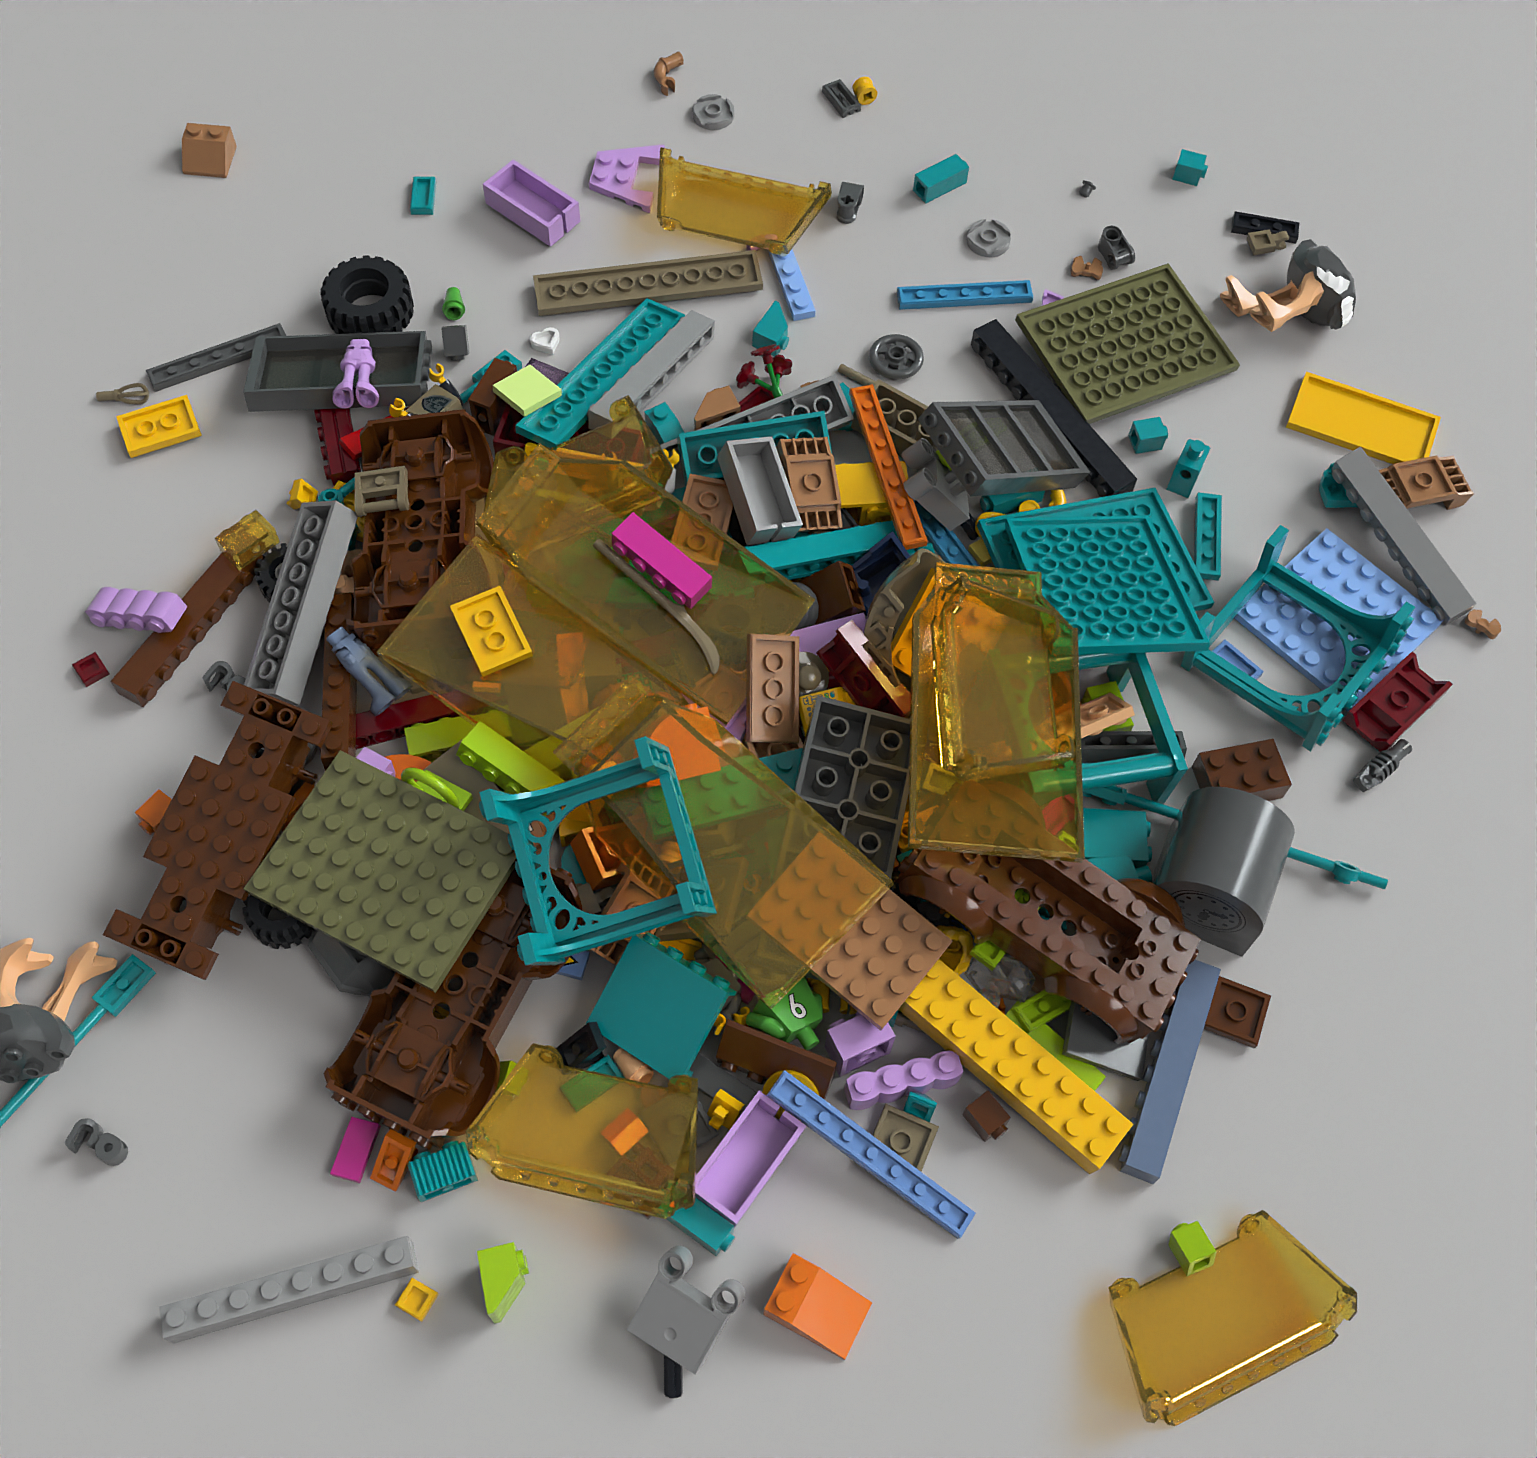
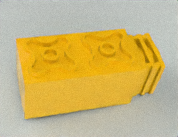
(862, 492)

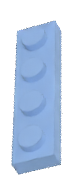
(793, 285)

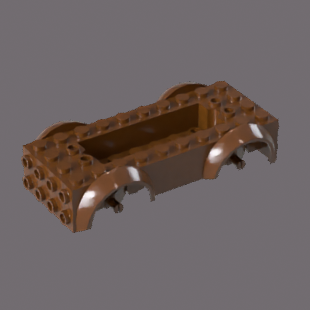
(448, 471)
(1126, 940)
(435, 1072)

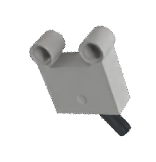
(937, 488)
(682, 1318)

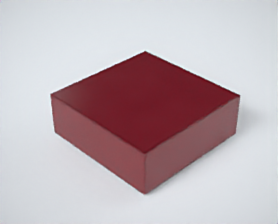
(90, 669)

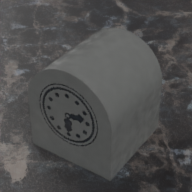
(1225, 864)

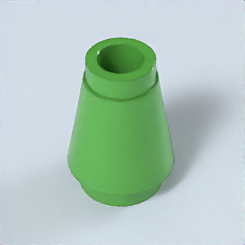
(453, 304)

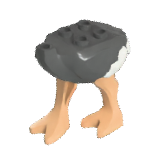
(1316, 288)
(36, 1038)

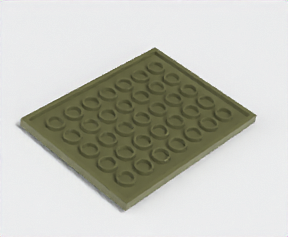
(1126, 343)
(386, 870)

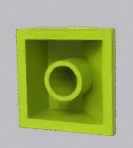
(502, 1277)

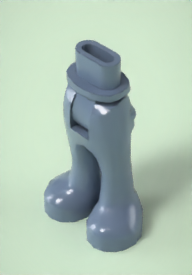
(356, 659)

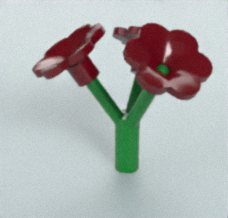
(775, 366)

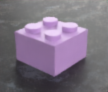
(857, 1043)

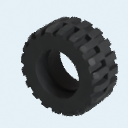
(363, 278)

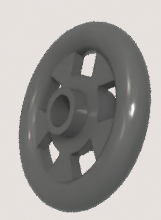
(896, 356)

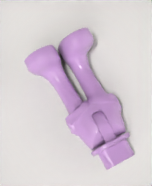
(356, 360)

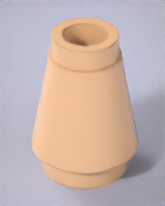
(632, 1067)

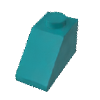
(771, 329)

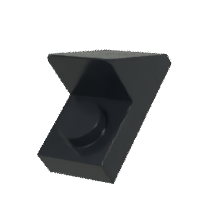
(583, 1047)

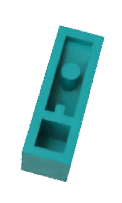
(663, 423)

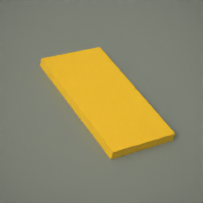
(1362, 419)

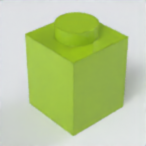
(1191, 1247)

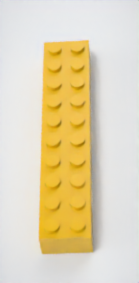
(1016, 1067)

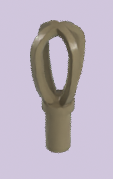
(117, 394)

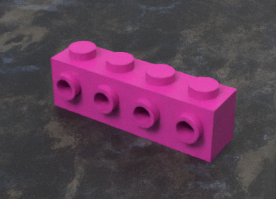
(661, 561)

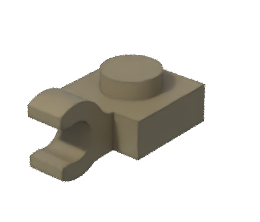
(1265, 242)

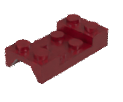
(861, 675)
(1395, 704)

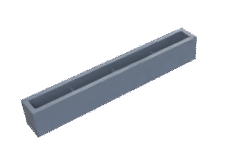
(1169, 1074)

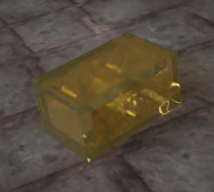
(247, 539)

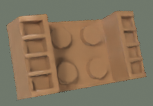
(812, 481)
(1428, 482)
(627, 895)

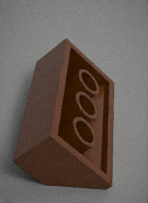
(764, 1055)

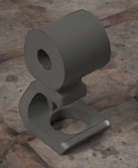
(222, 669)
(106, 1145)

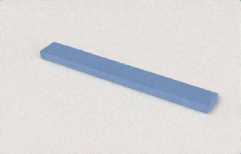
(871, 1154)

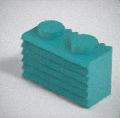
(442, 1170)

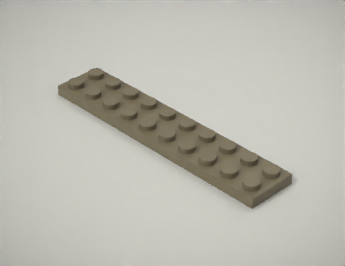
(652, 280)

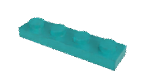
(1208, 535)

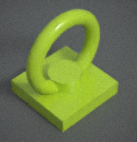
(437, 787)

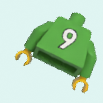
(790, 1018)

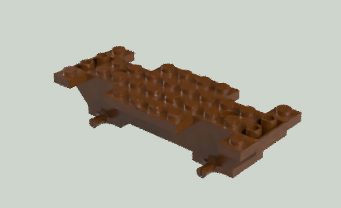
(221, 831)

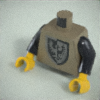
(437, 398)

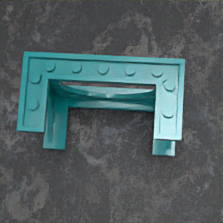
(1376, 633)
(1160, 769)
(519, 810)

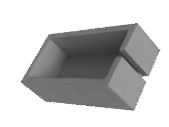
(759, 490)

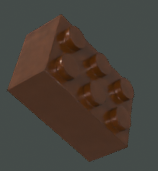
(1244, 767)

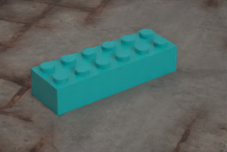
(700, 448)

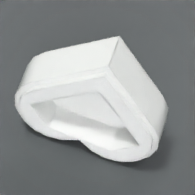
(545, 341)

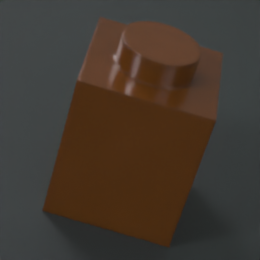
(987, 1117)

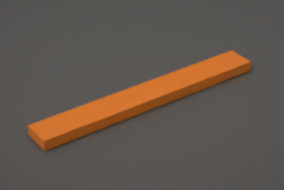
(887, 467)

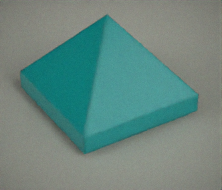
(920, 1106)

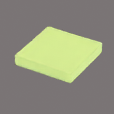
(527, 390)

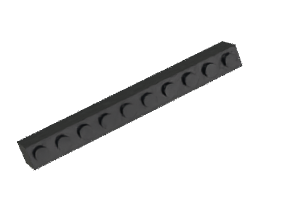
(1029, 382)

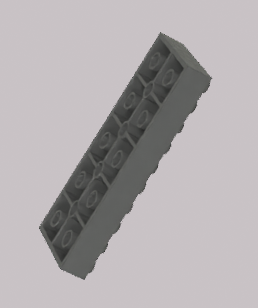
(857, 776)

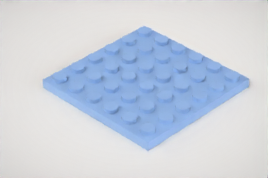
(1310, 641)

